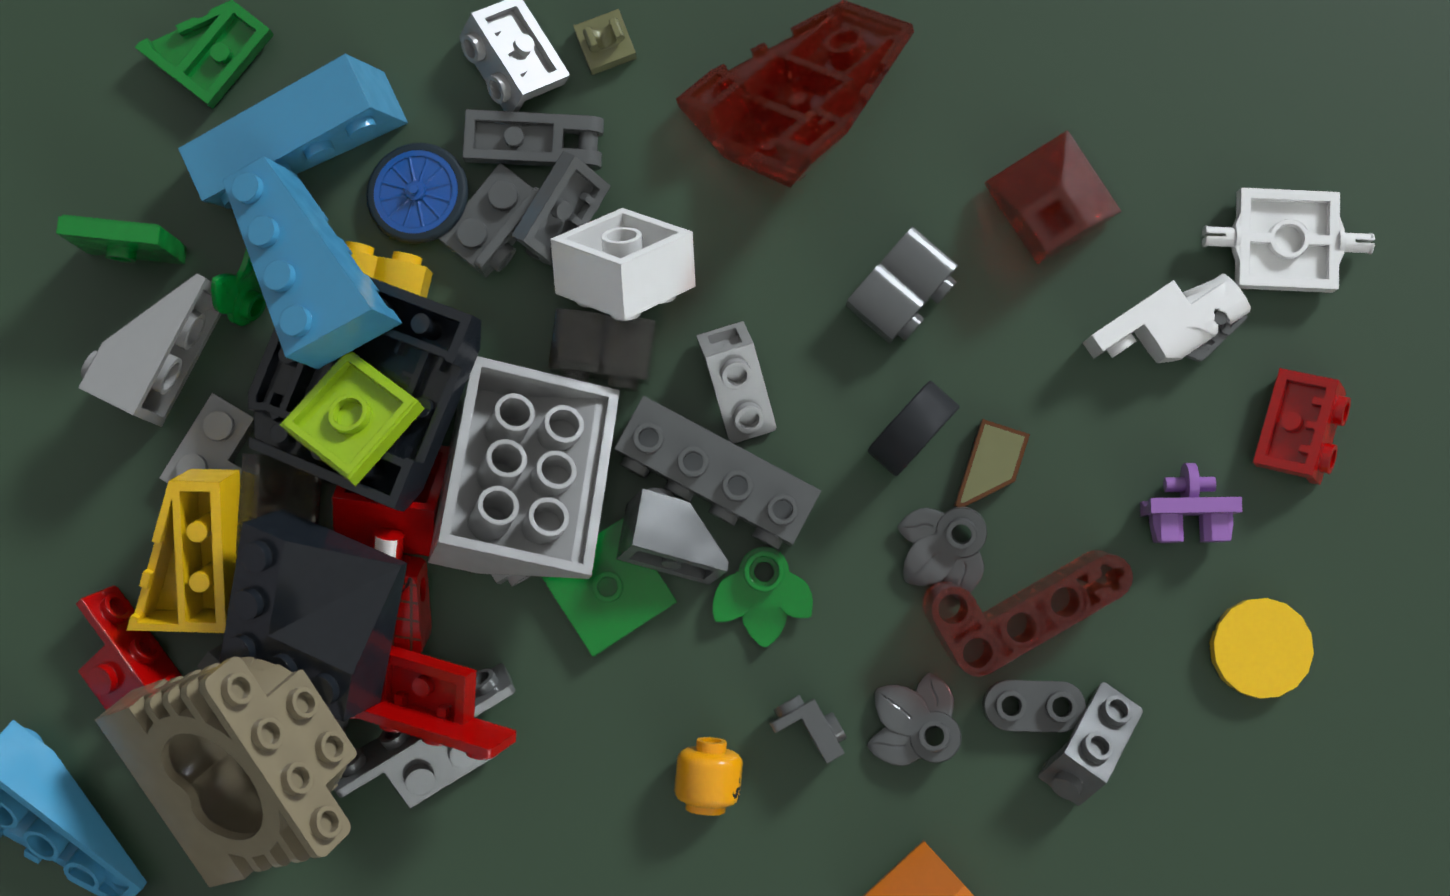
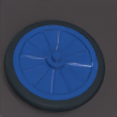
(417, 193)

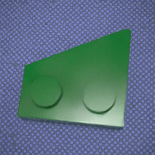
(209, 51)

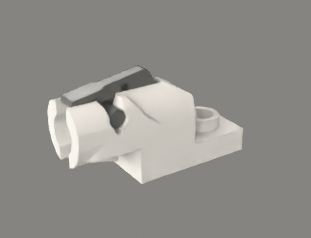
(1176, 322)

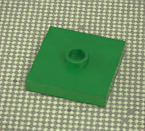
(121, 239)
(614, 598)

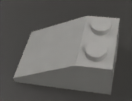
(154, 354)

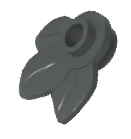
(936, 551)
(908, 720)

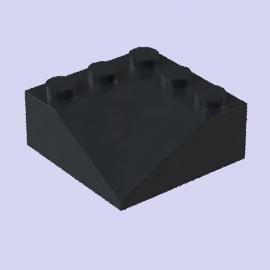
(315, 607)

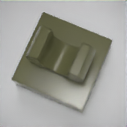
(605, 42)

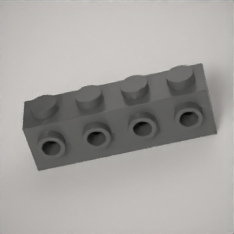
(717, 472)

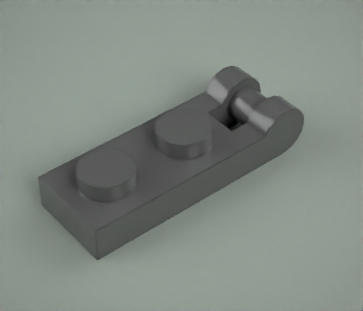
(529, 138)

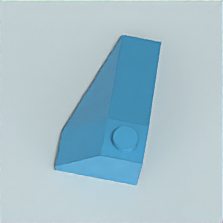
(56, 820)

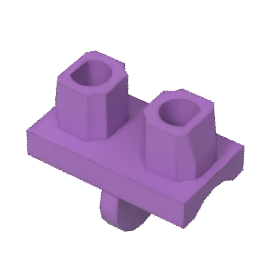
(1213, 512)

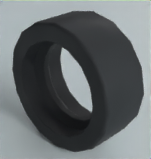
(913, 428)

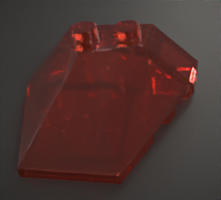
(799, 96)

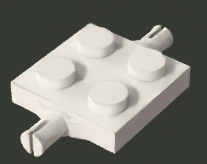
(1287, 240)

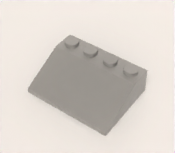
(525, 474)

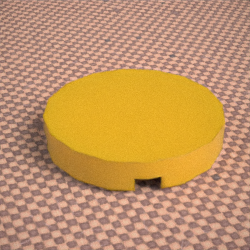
(1261, 648)

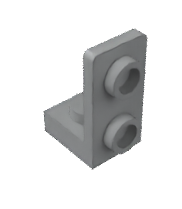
(737, 382)

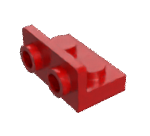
(1302, 425)

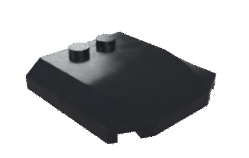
(423, 355)

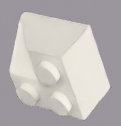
(623, 263)

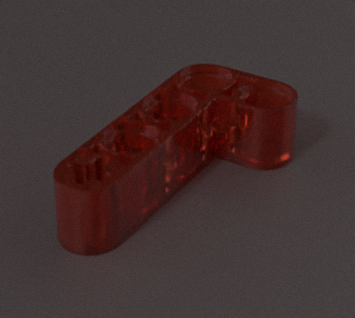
(1034, 603)

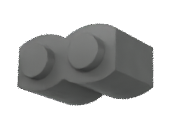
(902, 286)

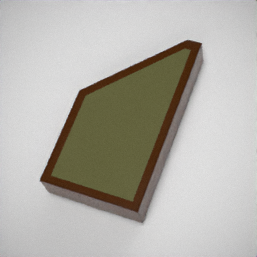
(992, 462)

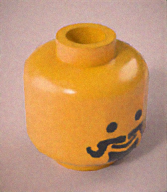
(708, 777)

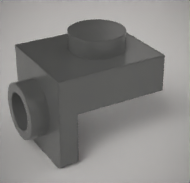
(824, 730)

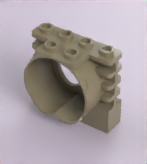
(236, 764)

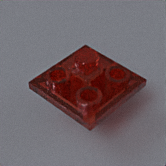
(1052, 197)

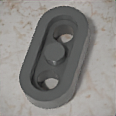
(1035, 705)

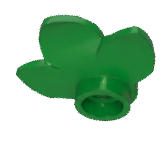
(238, 294)
(760, 603)

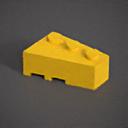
(191, 555)

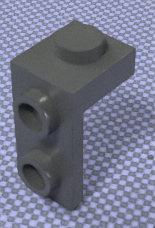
(1093, 747)

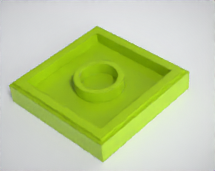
(352, 417)

